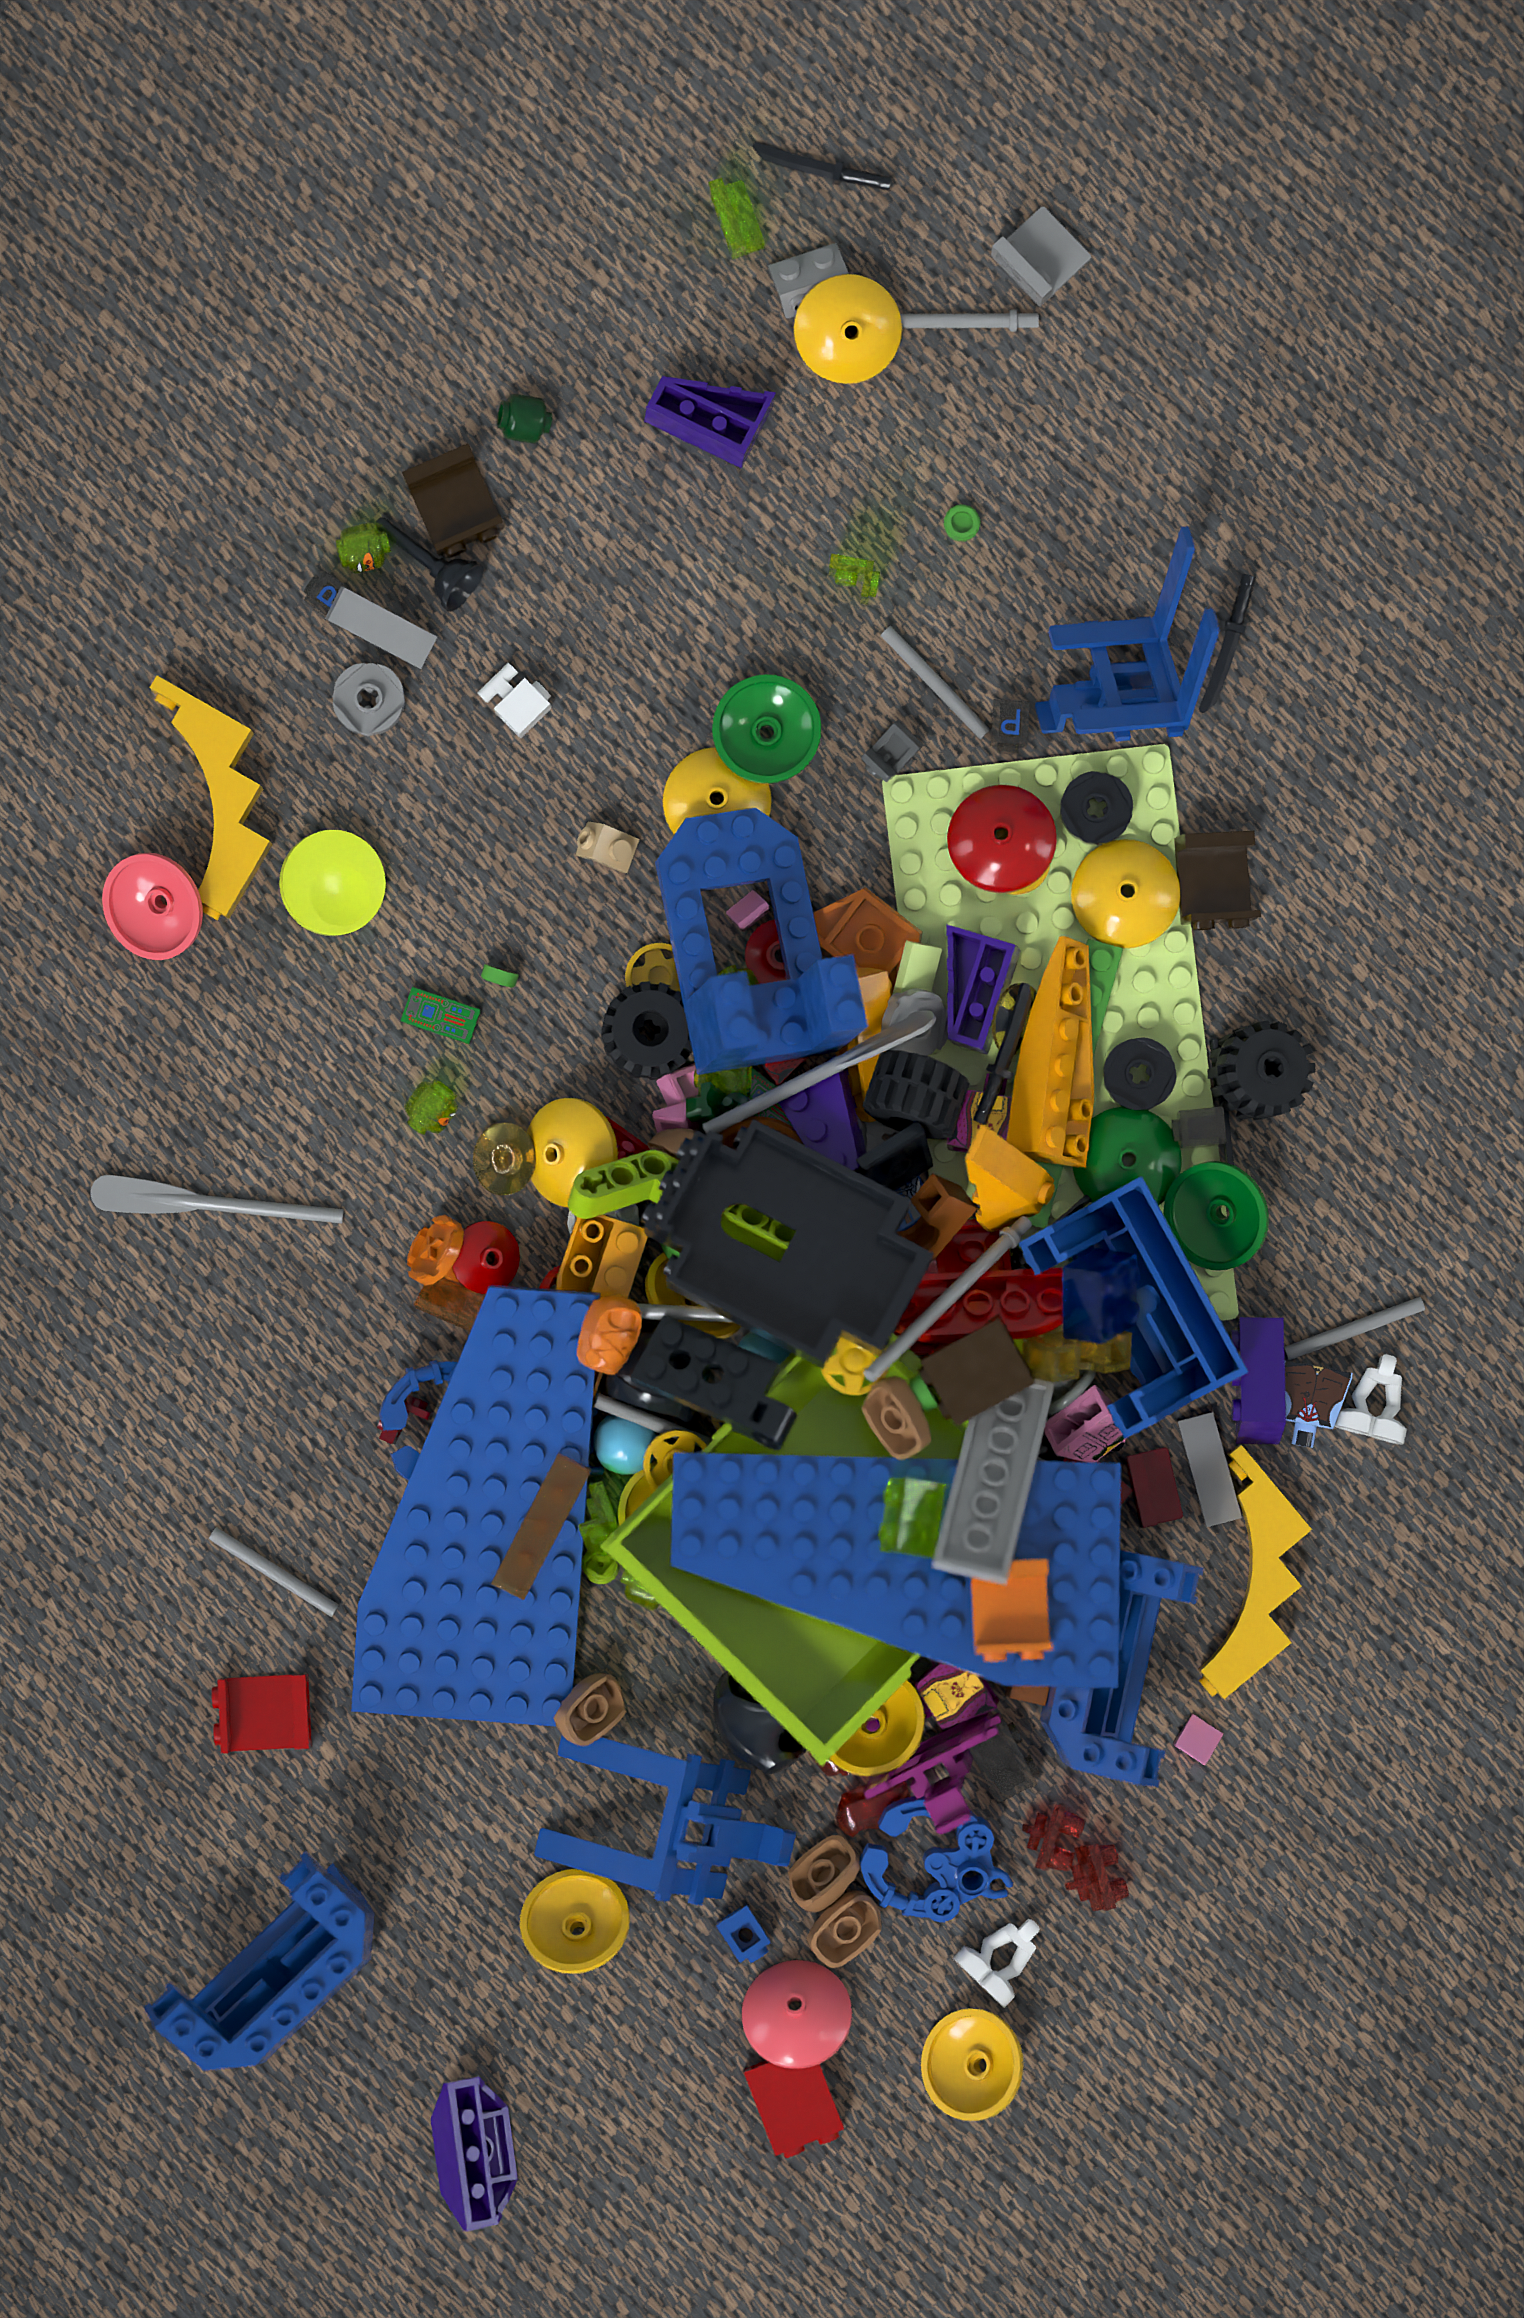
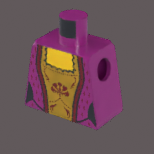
(967, 1129)
(954, 1694)

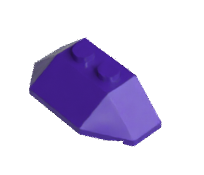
(473, 2152)

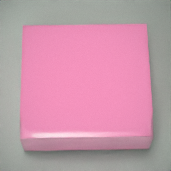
(748, 910)
(678, 1085)
(673, 1117)
(1198, 1739)

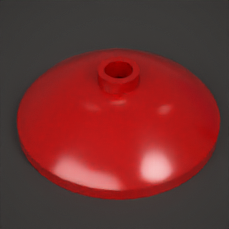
(1005, 863)

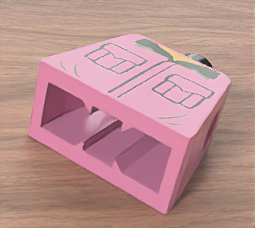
(1085, 1428)

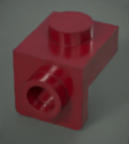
(412, 1405)

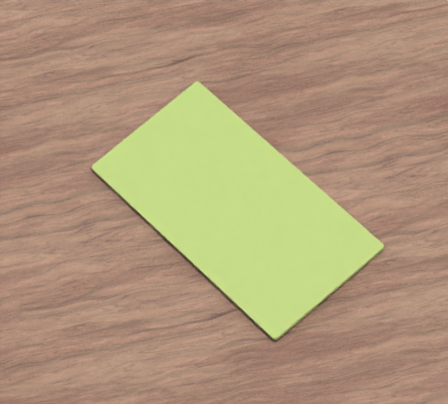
(1154, 983)

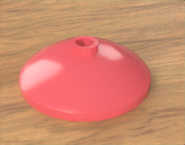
(136, 911)
(803, 2035)

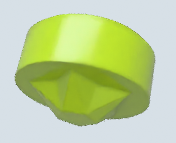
(600, 1568)

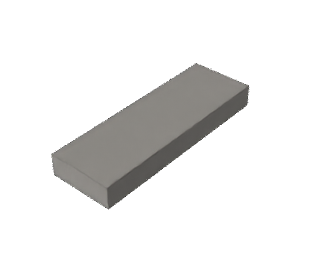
(380, 627)
(1209, 1469)

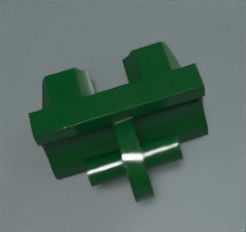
(712, 1103)

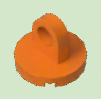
(435, 1251)

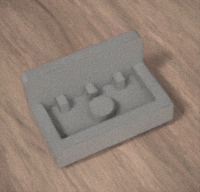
(801, 273)

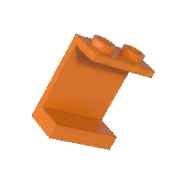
(1013, 1614)

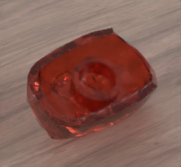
(859, 1813)

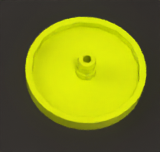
(332, 882)

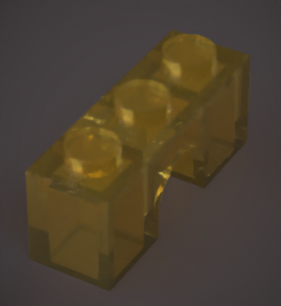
(1060, 1359)

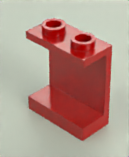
(262, 1713)
(793, 2106)

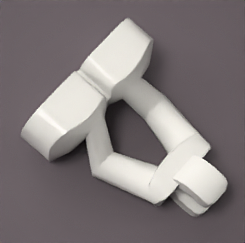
(1360, 1420)
(979, 1967)

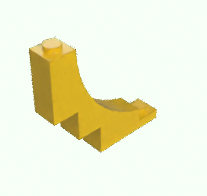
(218, 747)
(1272, 1530)

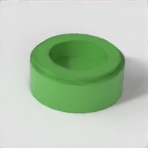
(961, 523)
(499, 976)
(923, 1393)

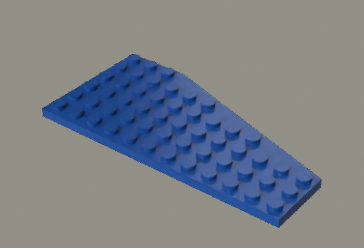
(811, 1542)
(429, 1619)

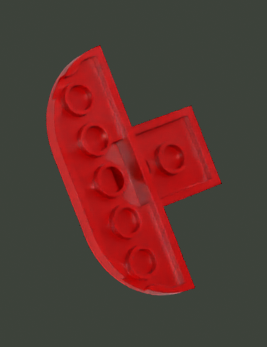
(1024, 1300)

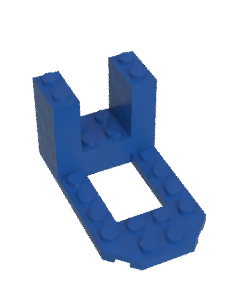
(726, 1018)

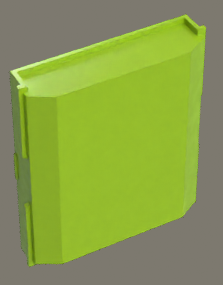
(800, 1668)

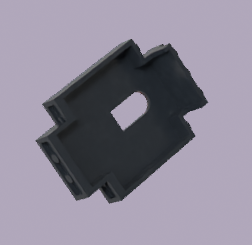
(838, 1275)

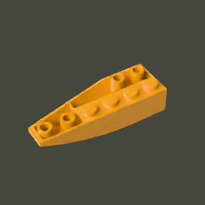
(1055, 1064)
(601, 1259)

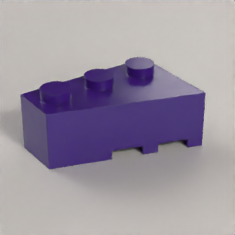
(710, 416)
(977, 976)
(828, 1119)
(1261, 1391)

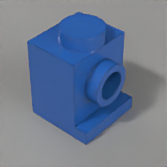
(733, 1923)

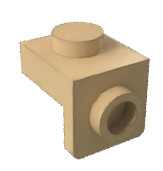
(606, 846)

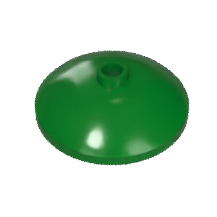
(771, 703)
(1132, 1132)
(1197, 1220)

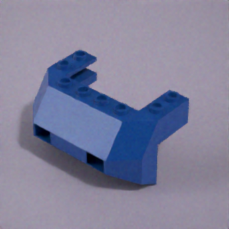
(1179, 1338)
(1097, 1725)
(276, 1977)

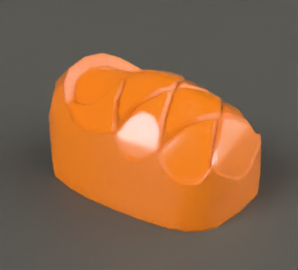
(609, 1333)

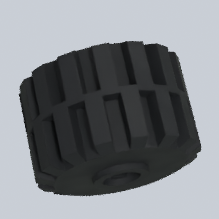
(628, 1016)
(1242, 1065)
(915, 1089)

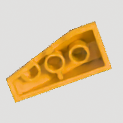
(875, 993)
(1005, 1181)

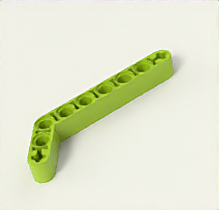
(598, 1193)

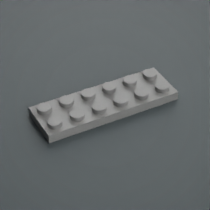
(993, 1486)

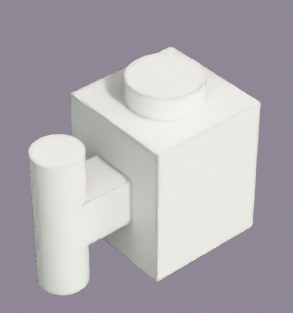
(520, 705)

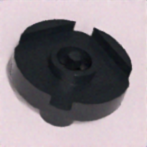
(1116, 814)
(1133, 1054)

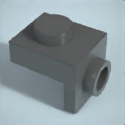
(891, 752)

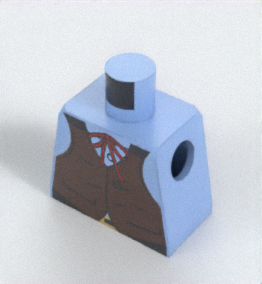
(1313, 1399)

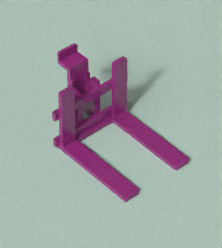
(951, 1747)

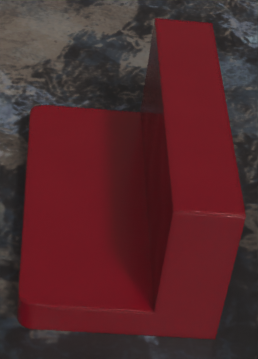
(1154, 1487)

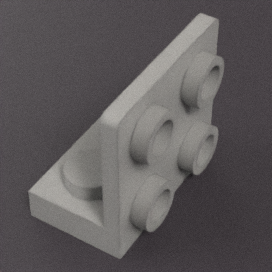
(1040, 256)

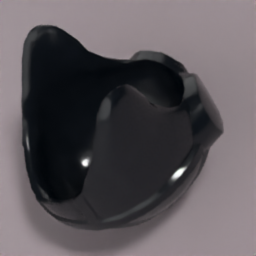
(622, 1388)
(751, 1729)

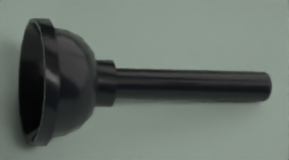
(453, 579)

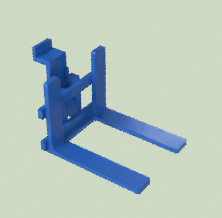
(1108, 699)
(722, 1838)

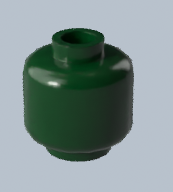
(523, 418)

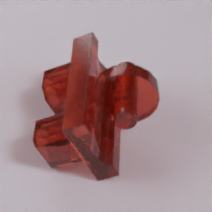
(1061, 1822)
(1091, 1877)

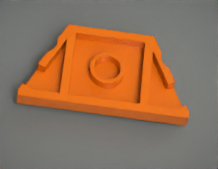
(867, 930)

